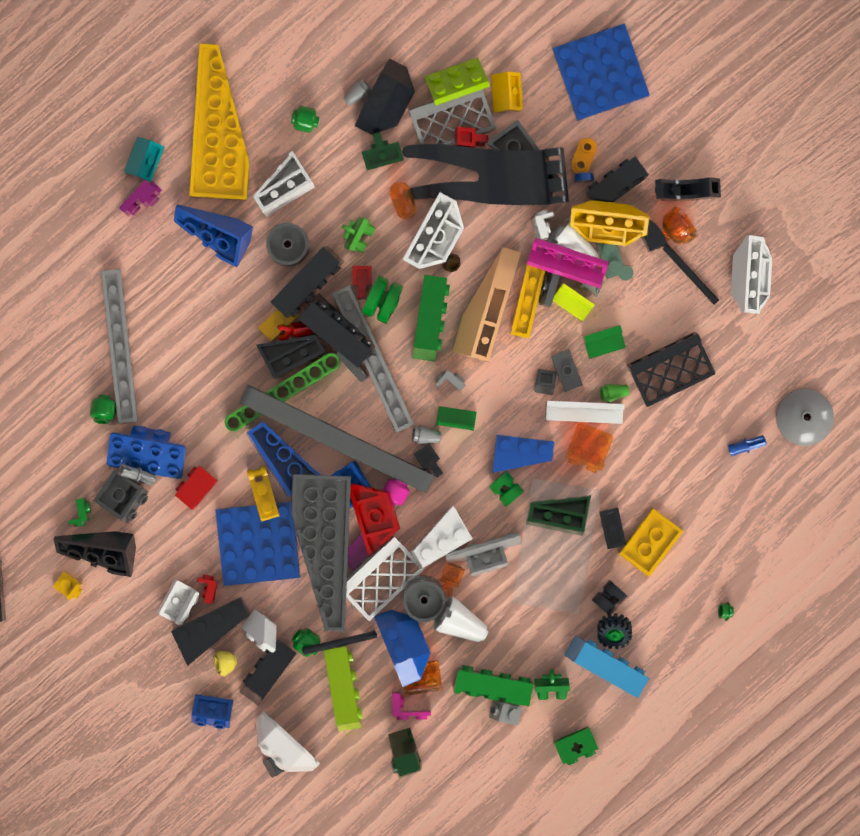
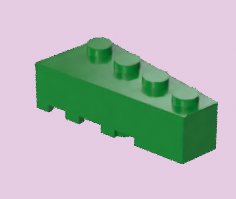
(429, 318)
(493, 686)

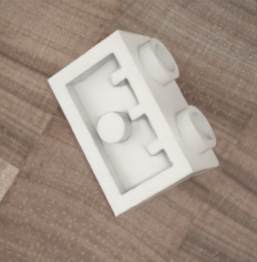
(540, 227)

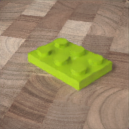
(456, 81)

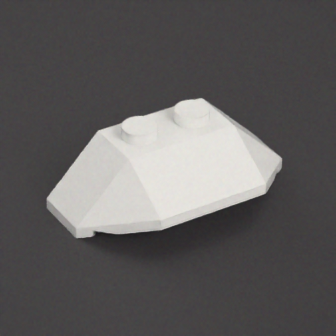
(436, 235)
(751, 274)
(282, 747)

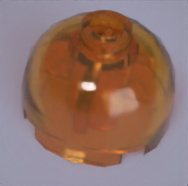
(678, 227)

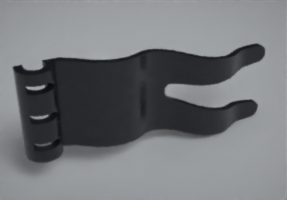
(504, 175)

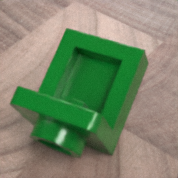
(83, 509)

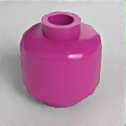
(398, 491)

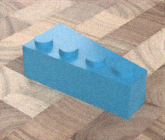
(607, 667)

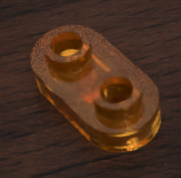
(402, 201)

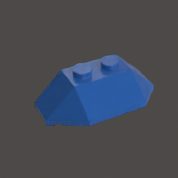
(405, 645)

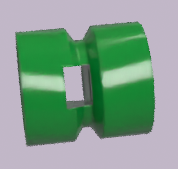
(511, 493)

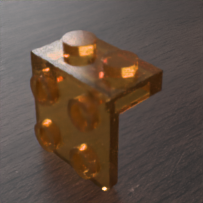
(589, 447)

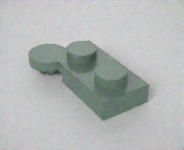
(615, 266)

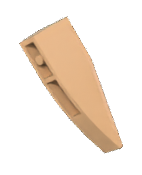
(485, 311)

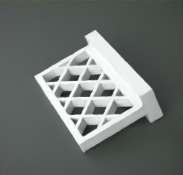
(372, 563)

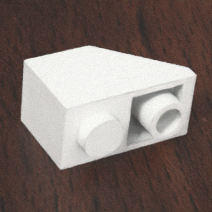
(261, 629)

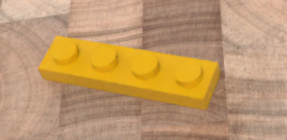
(527, 302)

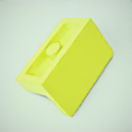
(573, 302)

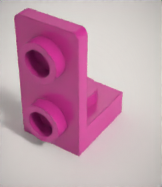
(398, 702)

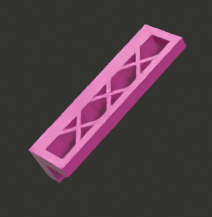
(567, 264)

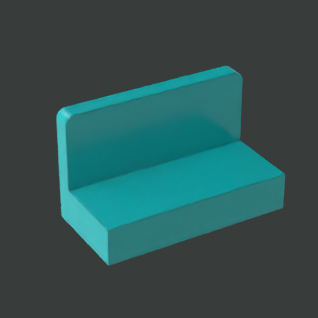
(144, 159)

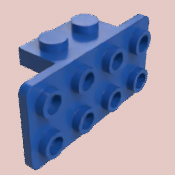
(147, 450)

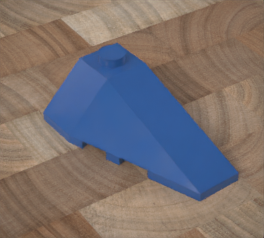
(223, 234)

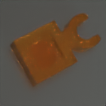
(451, 577)

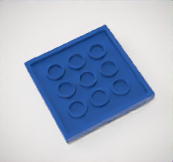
(600, 72)
(257, 549)

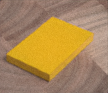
(650, 542)

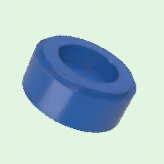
(584, 177)

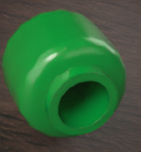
(304, 119)
(102, 409)
(305, 638)

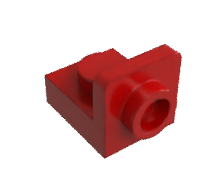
(209, 591)

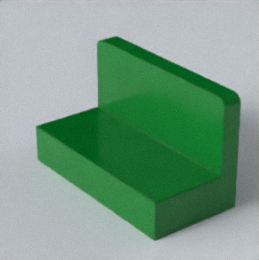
(604, 342)
(456, 418)

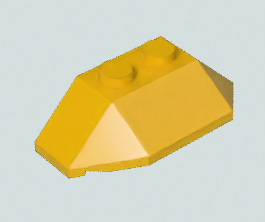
(609, 222)

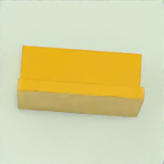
(507, 92)

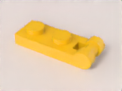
(263, 494)

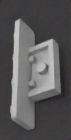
(485, 556)

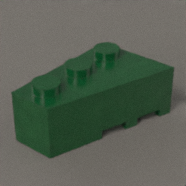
(560, 515)
(405, 753)

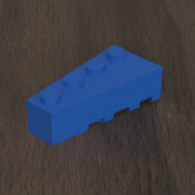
(278, 456)

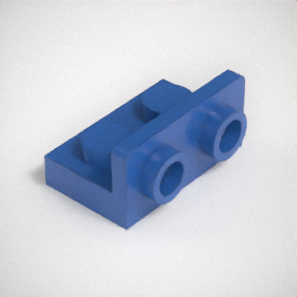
(212, 711)

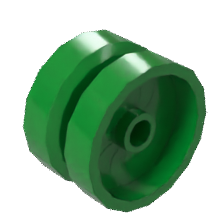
(381, 299)

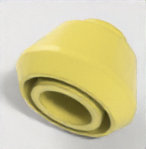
(224, 662)

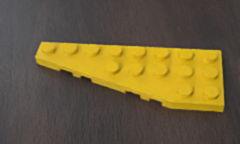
(218, 149)

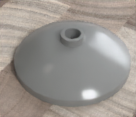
(792, 422)

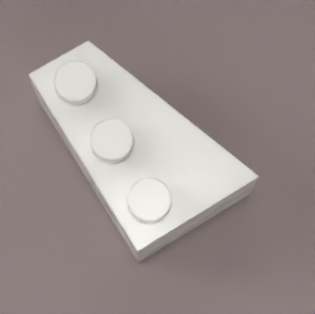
(443, 538)

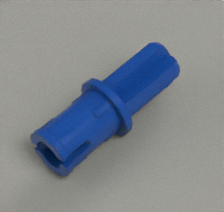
(747, 445)

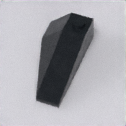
(107, 549)

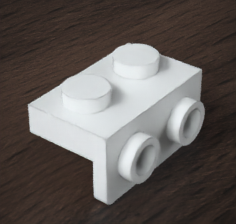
(178, 602)

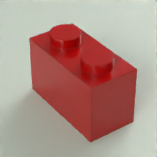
(196, 487)

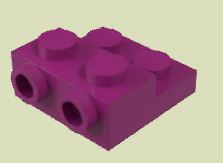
(146, 194)

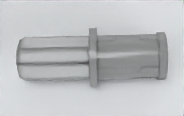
(137, 474)

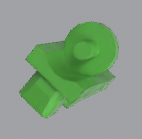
(354, 232)

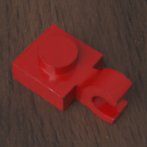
(468, 138)
(362, 277)
(296, 329)

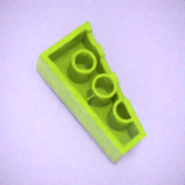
(342, 688)

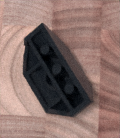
(387, 99)

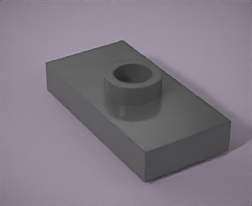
(549, 287)
(567, 370)

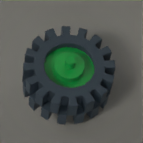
(614, 631)

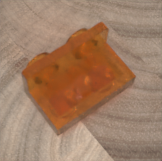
(429, 682)

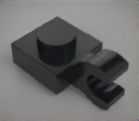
(427, 458)

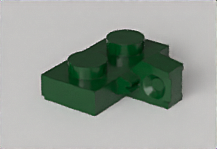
(382, 153)

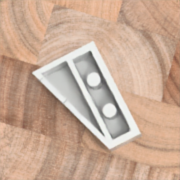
(284, 186)

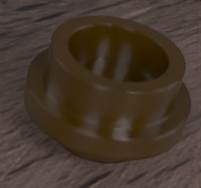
(452, 263)

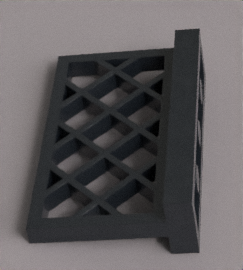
(663, 354)

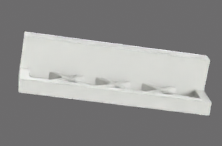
(584, 412)

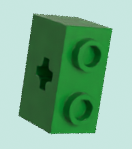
(582, 736)

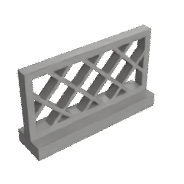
(430, 108)

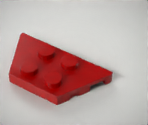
(374, 515)

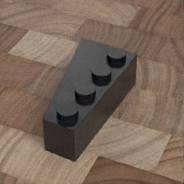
(206, 630)

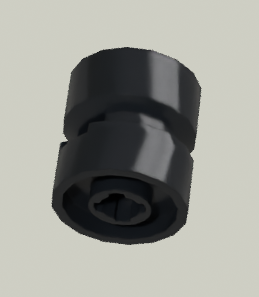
(610, 591)

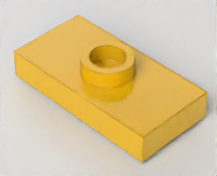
(269, 326)

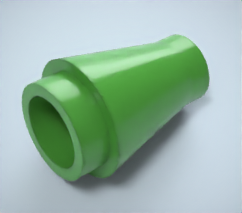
(612, 392)

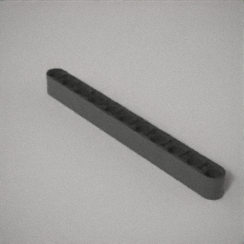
(336, 438)

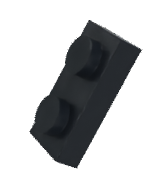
(612, 528)

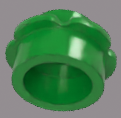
(725, 611)

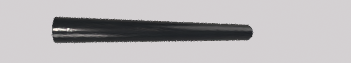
(691, 275)
(339, 642)

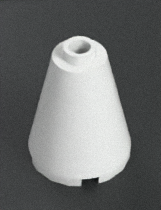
(570, 238)
(460, 622)

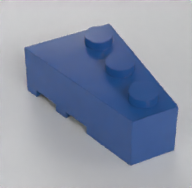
(520, 452)

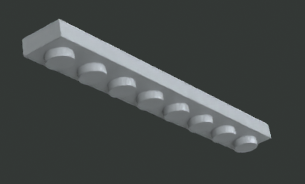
(119, 346)
(374, 362)

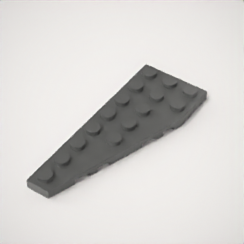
(322, 525)

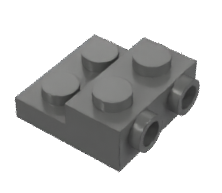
(121, 497)

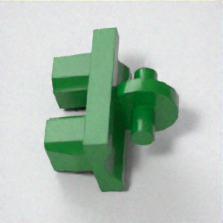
(552, 683)

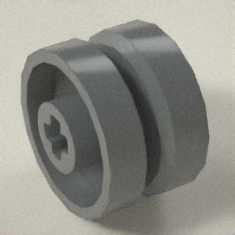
(282, 234)
(421, 587)

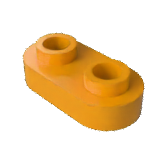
(584, 156)

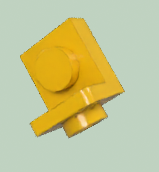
(68, 586)

